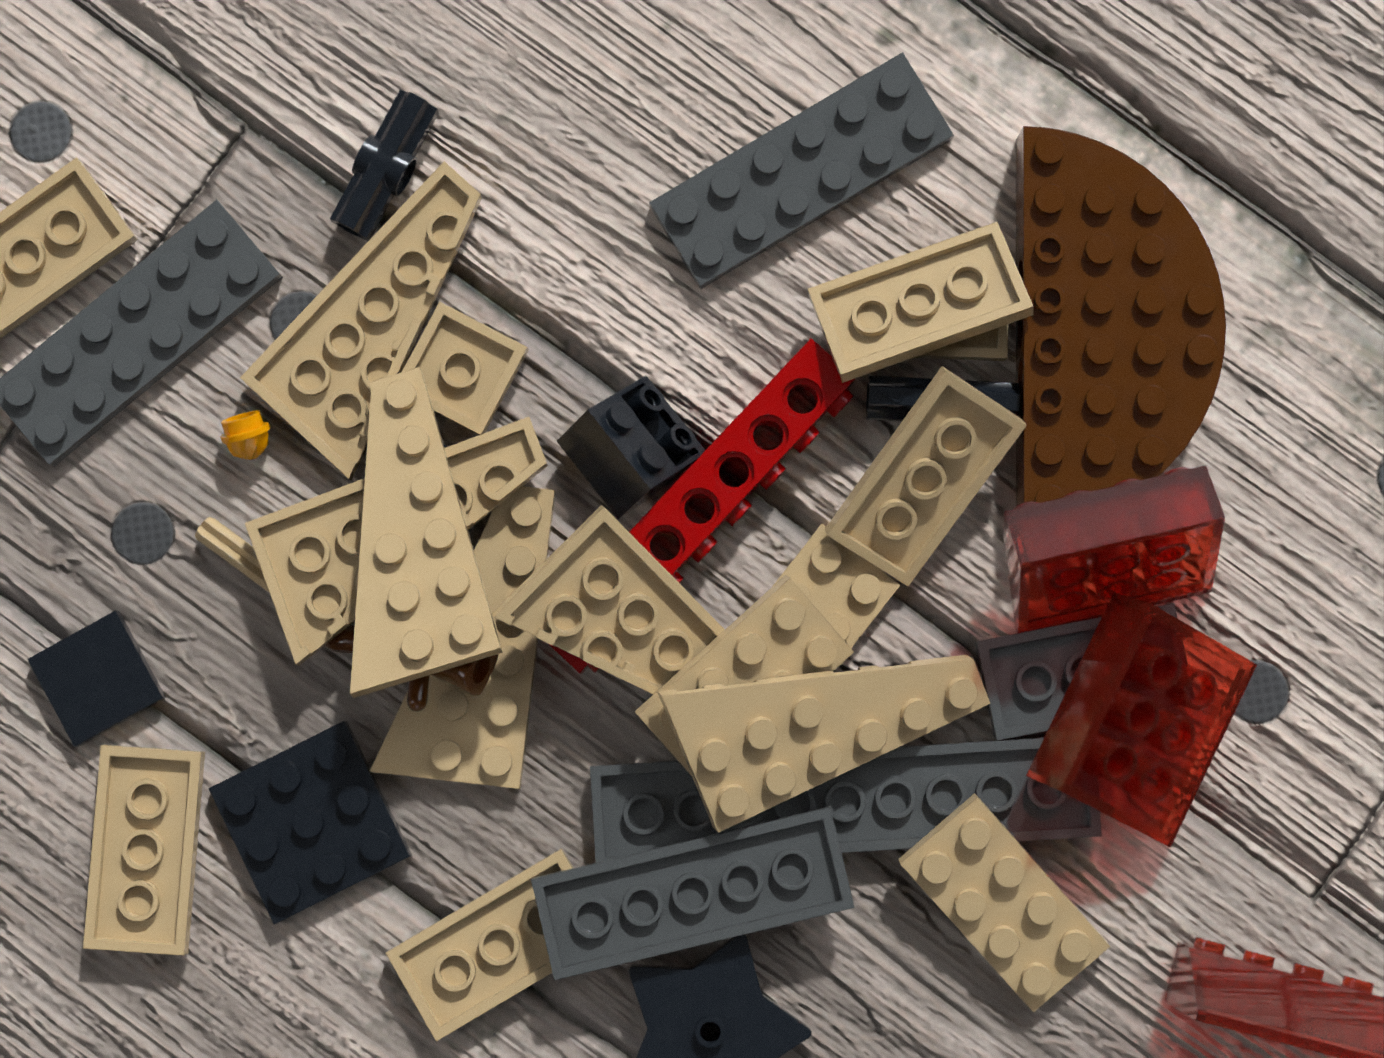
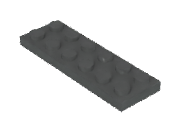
(801, 170)
(135, 333)
(692, 893)

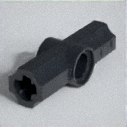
(384, 165)
(894, 396)

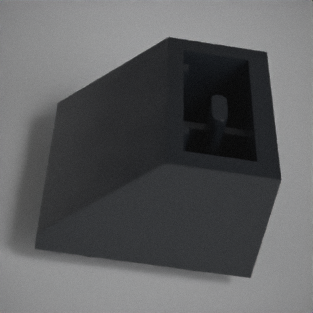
(630, 446)

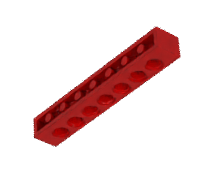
(807, 370)

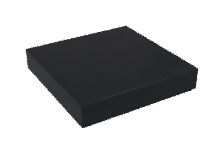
(96, 678)

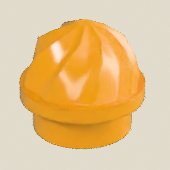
(245, 434)

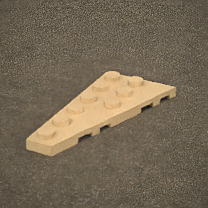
(365, 321)
(314, 545)
(417, 570)
(612, 606)
(793, 732)
(484, 734)

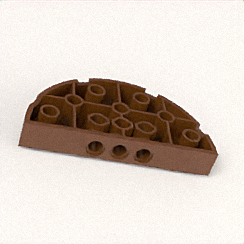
(1120, 322)

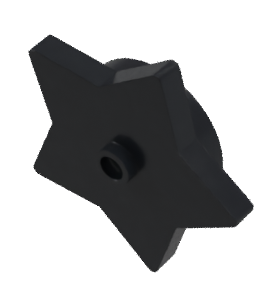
(717, 991)

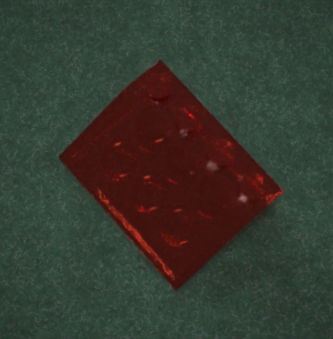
(1132, 539)
(1142, 718)
(1277, 1002)

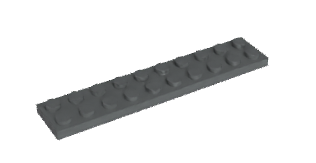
(873, 806)

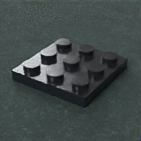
(310, 822)

